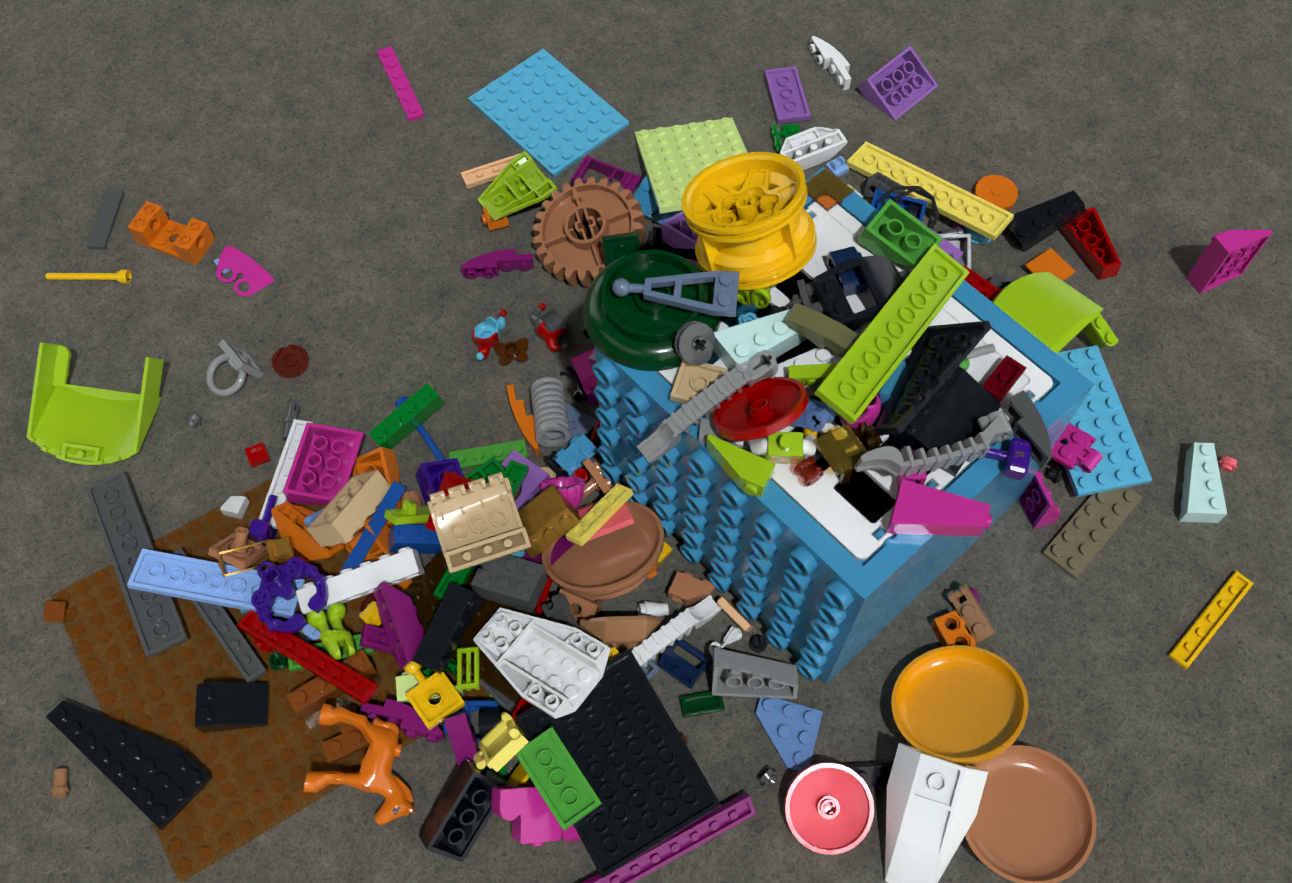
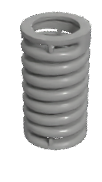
(550, 412)

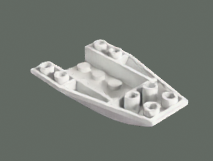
(544, 659)
(927, 814)

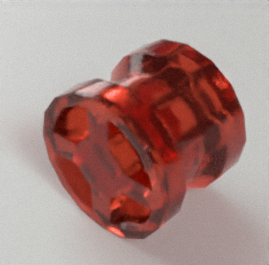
(808, 471)

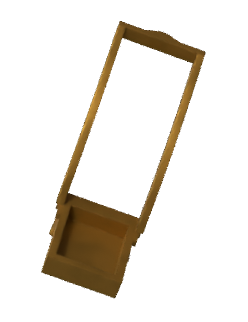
(276, 549)

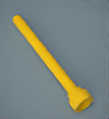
(121, 276)

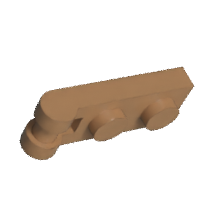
(972, 613)

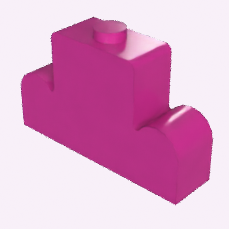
(528, 811)

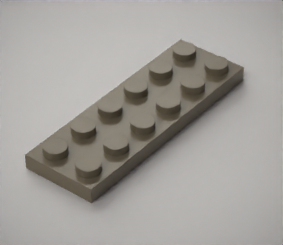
(1090, 529)

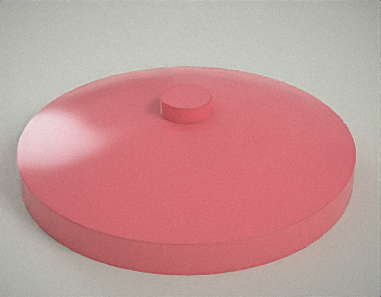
(829, 808)

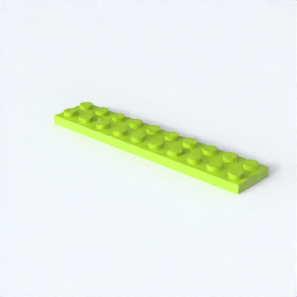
(891, 334)

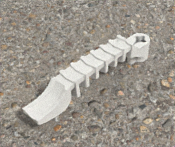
(675, 629)

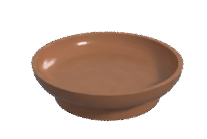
(612, 562)
(1032, 817)

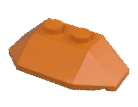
(290, 522)

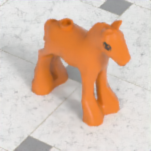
(375, 768)

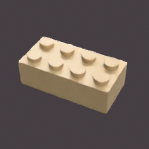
(349, 509)

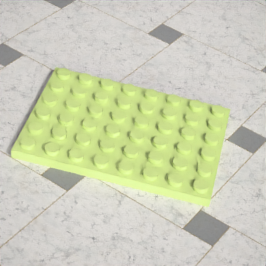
(682, 151)

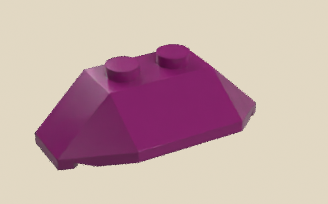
(399, 623)

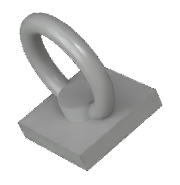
(239, 360)

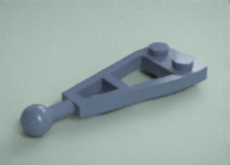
(724, 291)

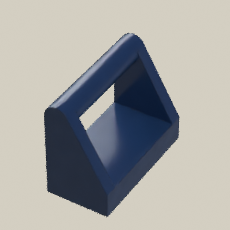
(679, 667)

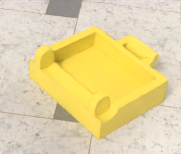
(500, 743)

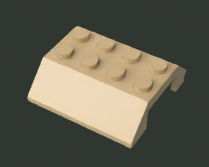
(477, 522)

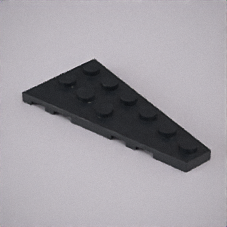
(927, 369)

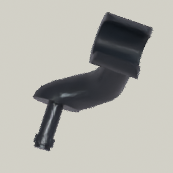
(579, 394)
(552, 464)

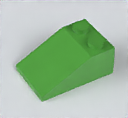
(898, 236)

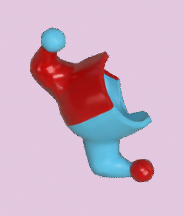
(488, 334)

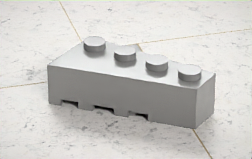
(752, 676)

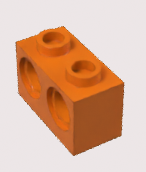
(947, 636)

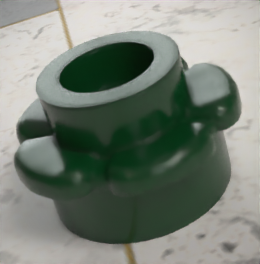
(274, 657)

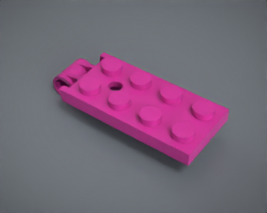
(1076, 450)

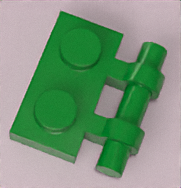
(787, 131)

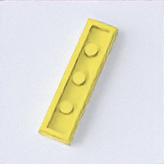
(599, 514)

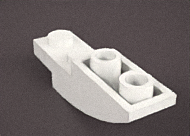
(831, 58)

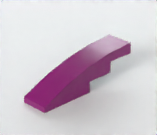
(461, 737)

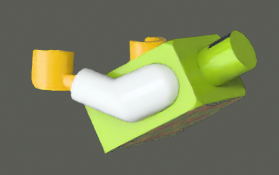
(785, 446)

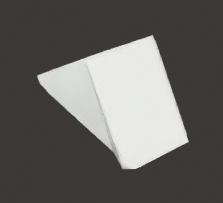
(235, 506)

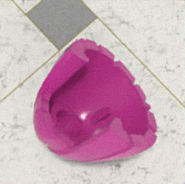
(570, 487)

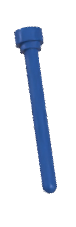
(424, 434)

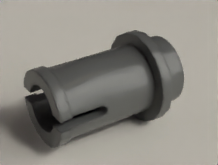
(958, 230)

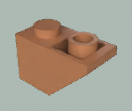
(689, 590)

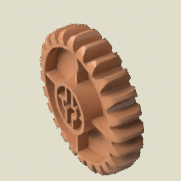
(568, 216)

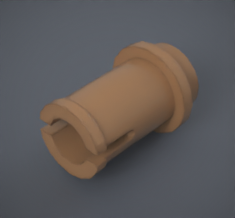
(60, 783)

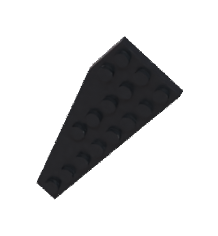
(146, 769)

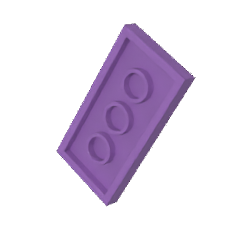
(787, 95)

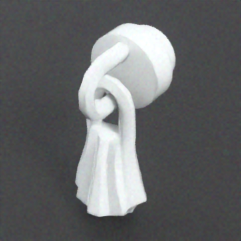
(733, 635)

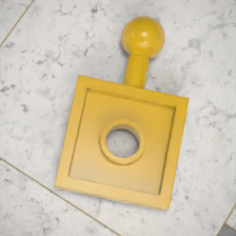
(421, 694)

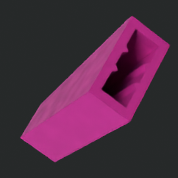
(936, 512)

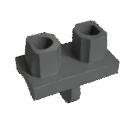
(807, 292)

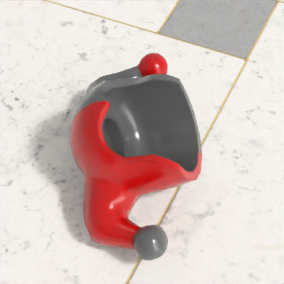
(549, 327)

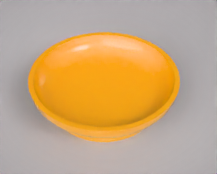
(960, 704)

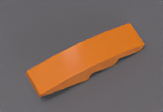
(524, 422)

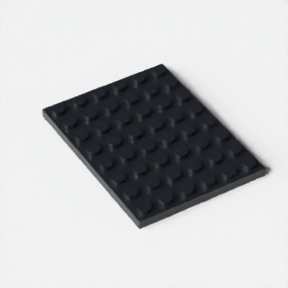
(632, 763)

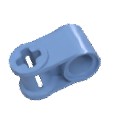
(815, 416)

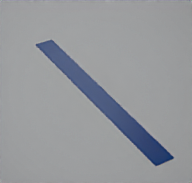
(376, 525)

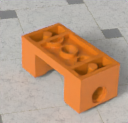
(155, 231)

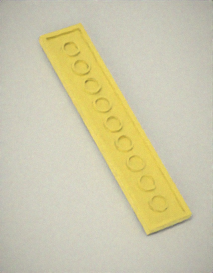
(950, 199)

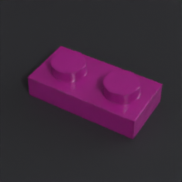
(374, 638)

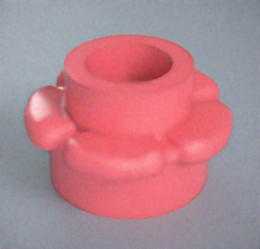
(1227, 463)

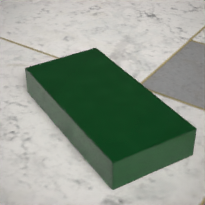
(701, 704)

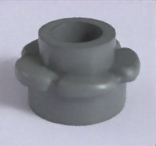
(192, 419)
(768, 777)

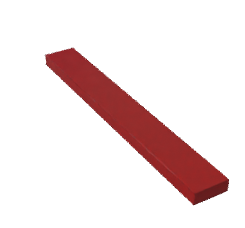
(310, 658)

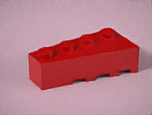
(1093, 244)

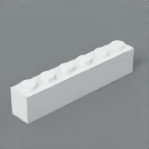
(363, 580)

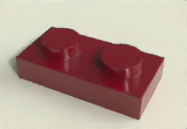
(1004, 378)

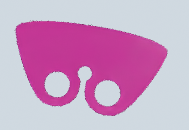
(239, 262)

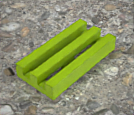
(468, 686)

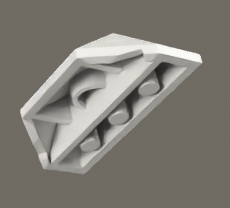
(813, 146)

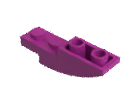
(490, 263)
(405, 715)

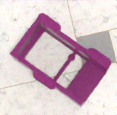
(627, 180)

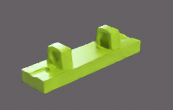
(408, 513)

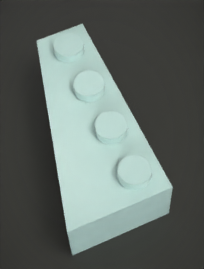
(746, 340)
(1202, 486)

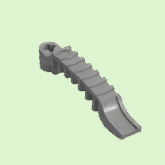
(994, 429)
(669, 431)

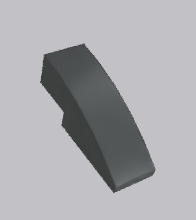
(1029, 426)

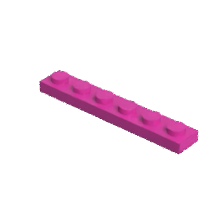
(400, 84)

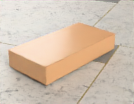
(735, 614)

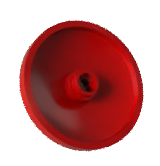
(761, 409)

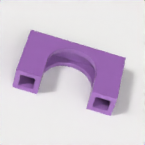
(531, 485)

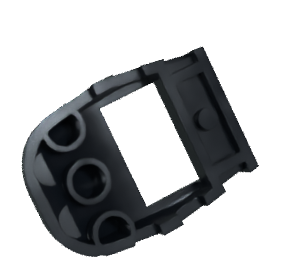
(879, 276)

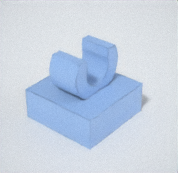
(837, 166)

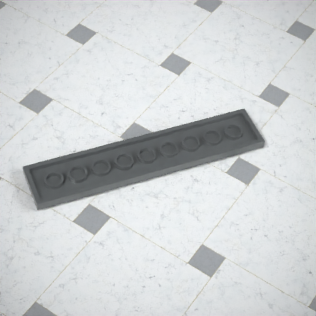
(125, 536)

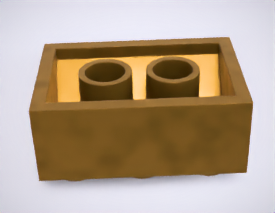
(547, 519)

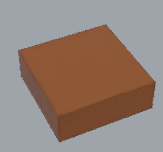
(54, 611)

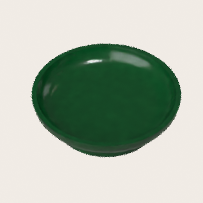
(639, 330)

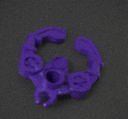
(282, 587)

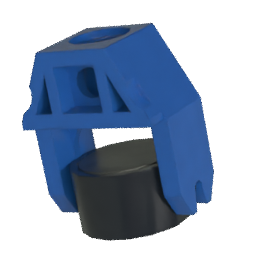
(489, 715)

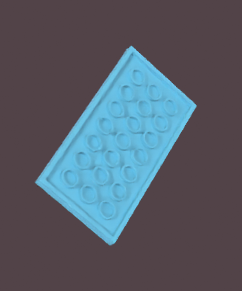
(1106, 420)

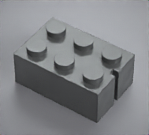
(511, 582)

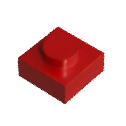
(257, 454)

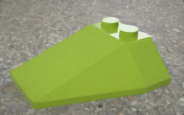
(516, 188)

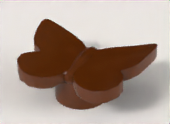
(512, 351)

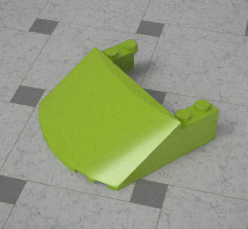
(1054, 311)
(85, 420)

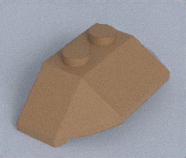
(620, 631)

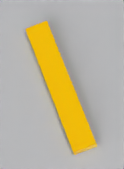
(1210, 620)

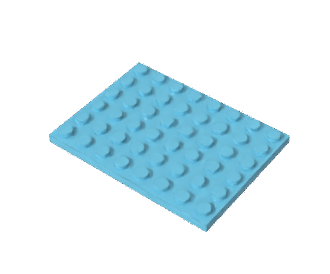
(548, 112)

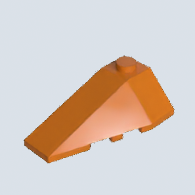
(382, 460)
(379, 548)

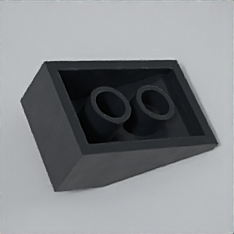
(231, 706)

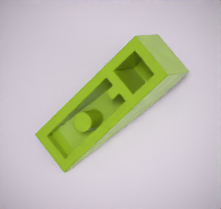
(744, 468)

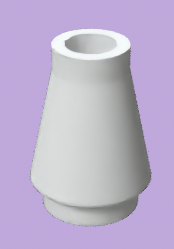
(652, 609)

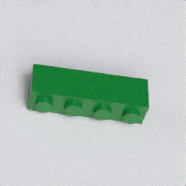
(407, 417)

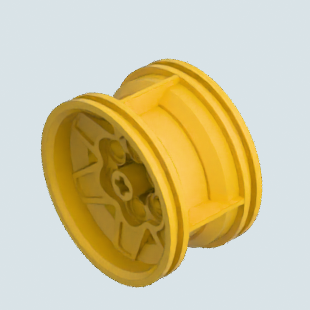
(751, 218)

